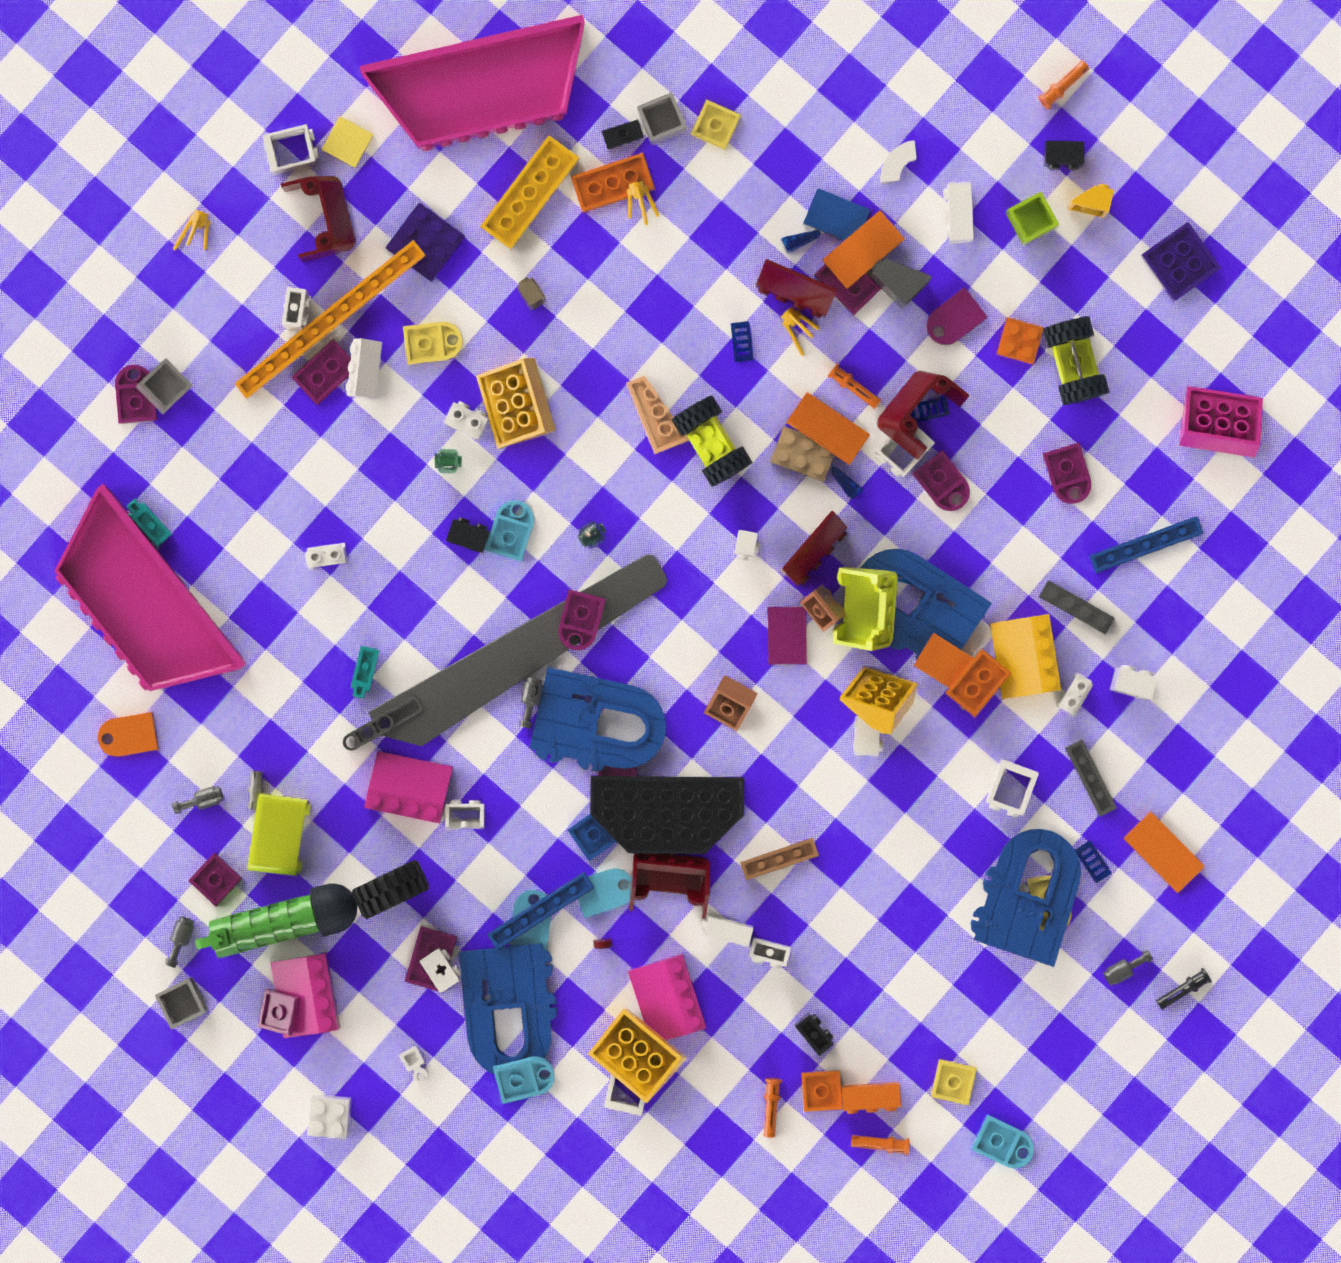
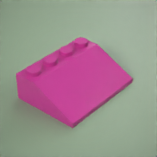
(1221, 422)
(408, 787)
(312, 982)
(667, 997)

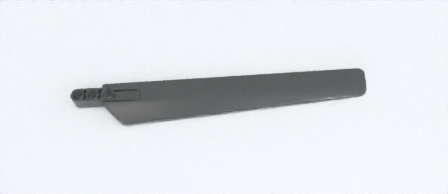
(488, 672)

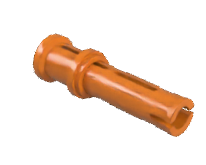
(1057, 90)
(873, 400)
(772, 1097)
(890, 1145)

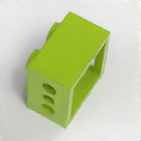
(1032, 218)

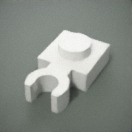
(413, 1060)

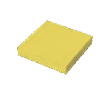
(716, 124)
(347, 142)
(953, 1082)

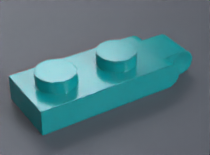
(148, 522)
(364, 671)

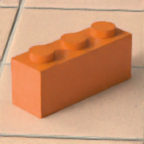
(871, 1097)

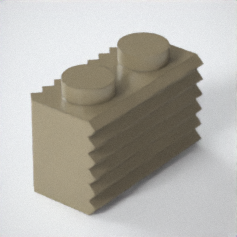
(531, 293)

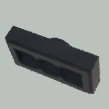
(622, 134)

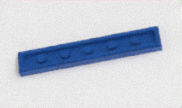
(1146, 544)
(540, 911)

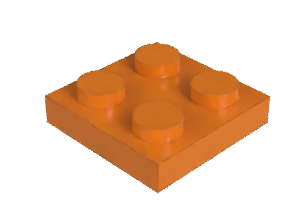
(1020, 340)
(821, 1090)

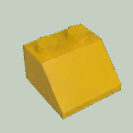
(1093, 201)

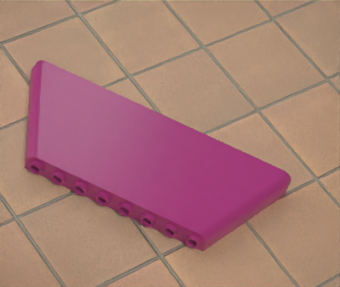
(481, 83)
(140, 600)

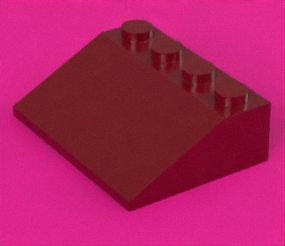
(795, 289)
(814, 548)

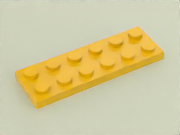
(529, 192)

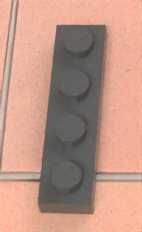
(1076, 607)
(1090, 778)

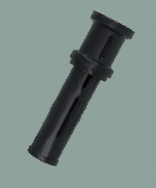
(1190, 981)

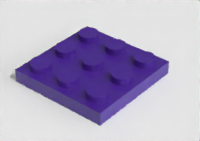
(432, 235)
(1180, 261)

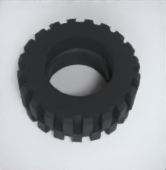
(390, 889)

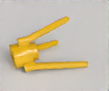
(637, 190)
(197, 220)
(792, 318)

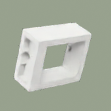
(271, 155)
(895, 469)
(1017, 769)
(727, 930)
(620, 1105)

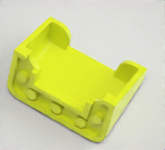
(868, 608)
(278, 834)

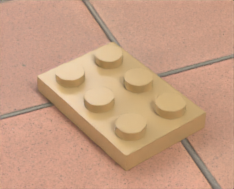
(801, 455)

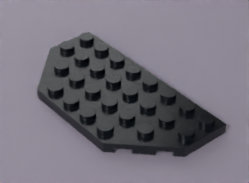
(666, 811)

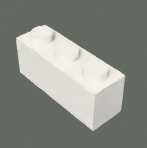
(958, 212)
(364, 368)

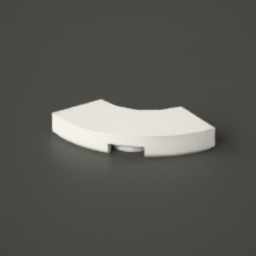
(896, 161)

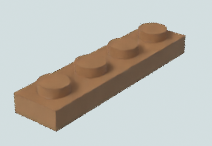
(779, 858)

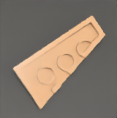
(654, 416)

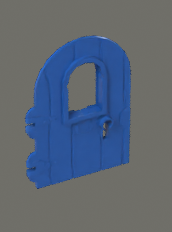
(931, 615)
(570, 725)
(1012, 917)
(514, 980)

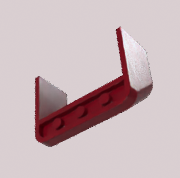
(340, 232)
(896, 418)
(672, 875)

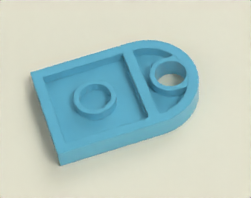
(510, 532)
(606, 892)
(537, 934)
(522, 1078)
(1001, 1143)

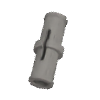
(255, 789)

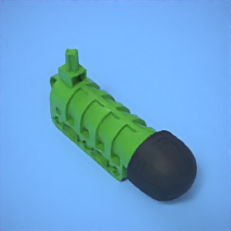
(326, 910)

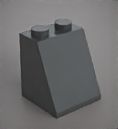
(899, 281)

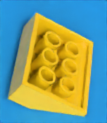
(515, 402)
(1029, 653)
(879, 698)
(637, 1055)

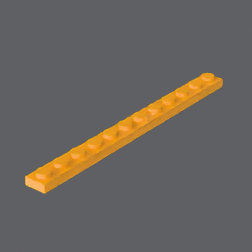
(330, 319)

